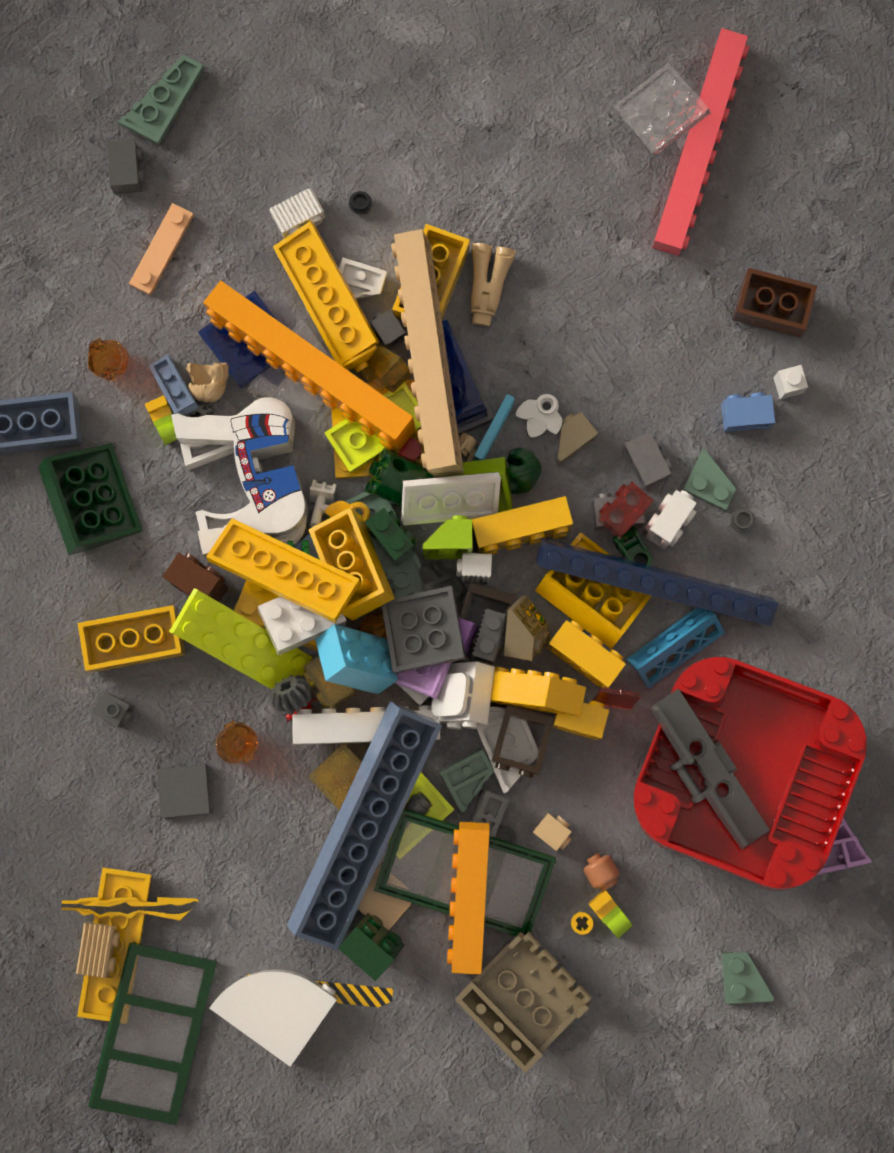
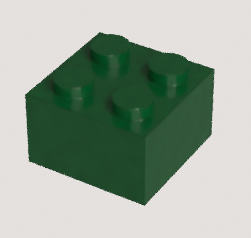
(372, 946)

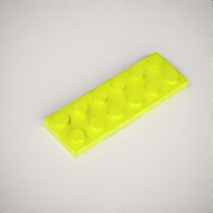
(235, 641)

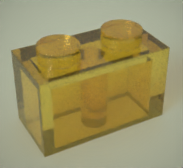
(386, 369)

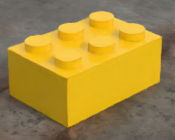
(586, 654)

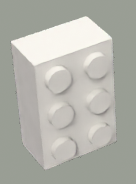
(292, 624)

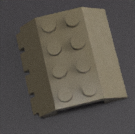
(523, 1000)

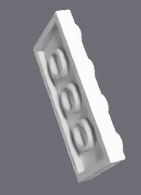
(445, 497)

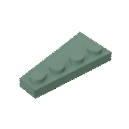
(159, 108)

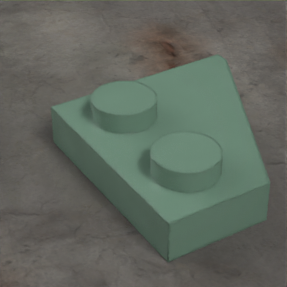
(709, 482)
(467, 777)

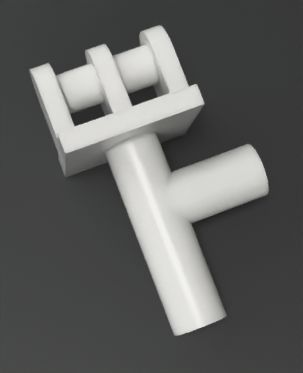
(323, 496)

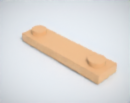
(161, 249)

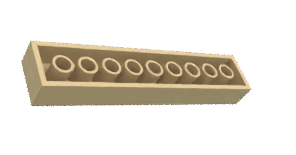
(428, 354)

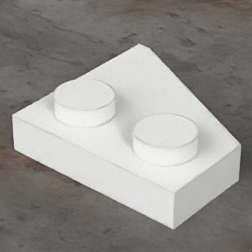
(362, 278)

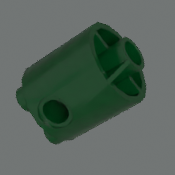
(390, 473)

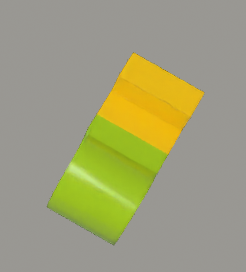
(161, 416)
(610, 913)

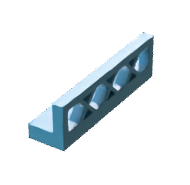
(674, 642)

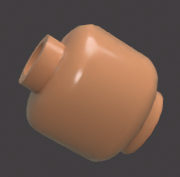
(601, 871)

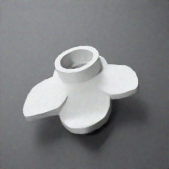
(539, 419)

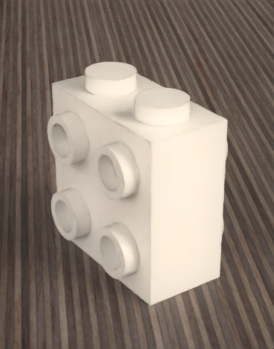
(675, 512)

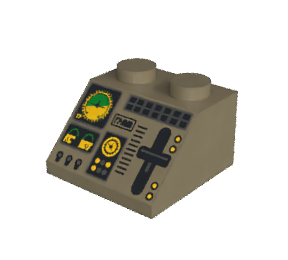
(525, 630)

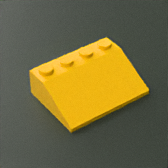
(596, 606)

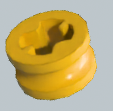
(589, 922)

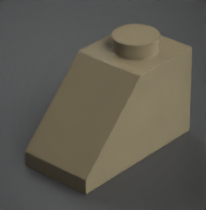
(574, 436)

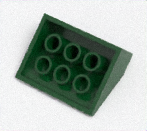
(89, 498)

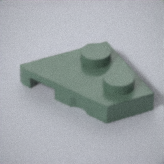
(743, 980)

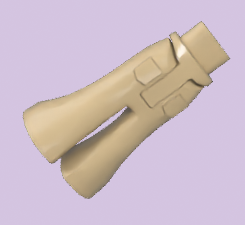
(486, 295)

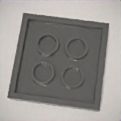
(423, 630)

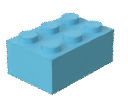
(355, 659)

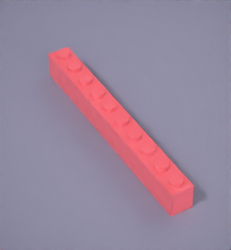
(699, 144)

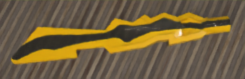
(128, 906)

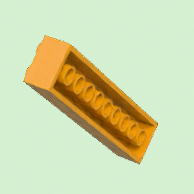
(309, 366)

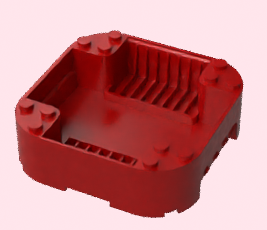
(792, 757)

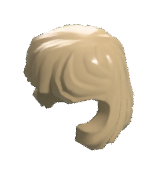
(207, 381)

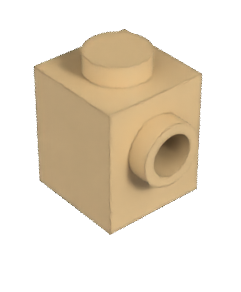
(553, 832)

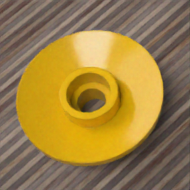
(359, 362)

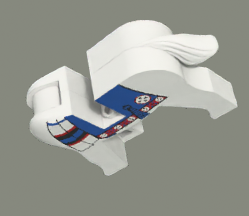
(254, 434)

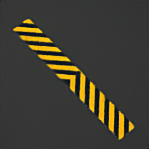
(360, 994)

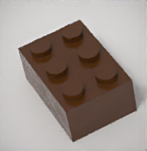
(774, 302)
(189, 573)

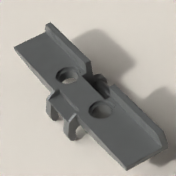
(735, 807)

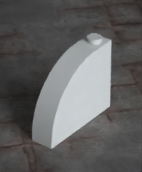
(276, 1009)

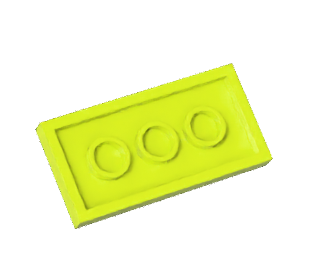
(358, 448)

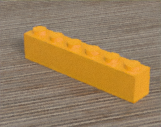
(469, 898)

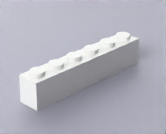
(341, 727)

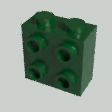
(386, 531)

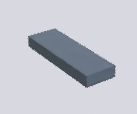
(173, 386)

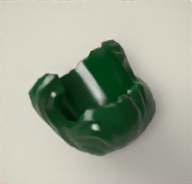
(523, 470)

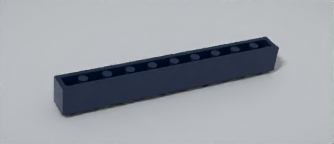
(656, 582)

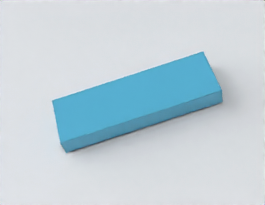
(494, 428)

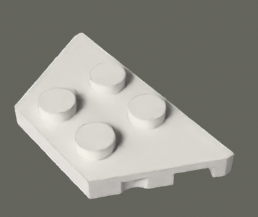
(517, 744)

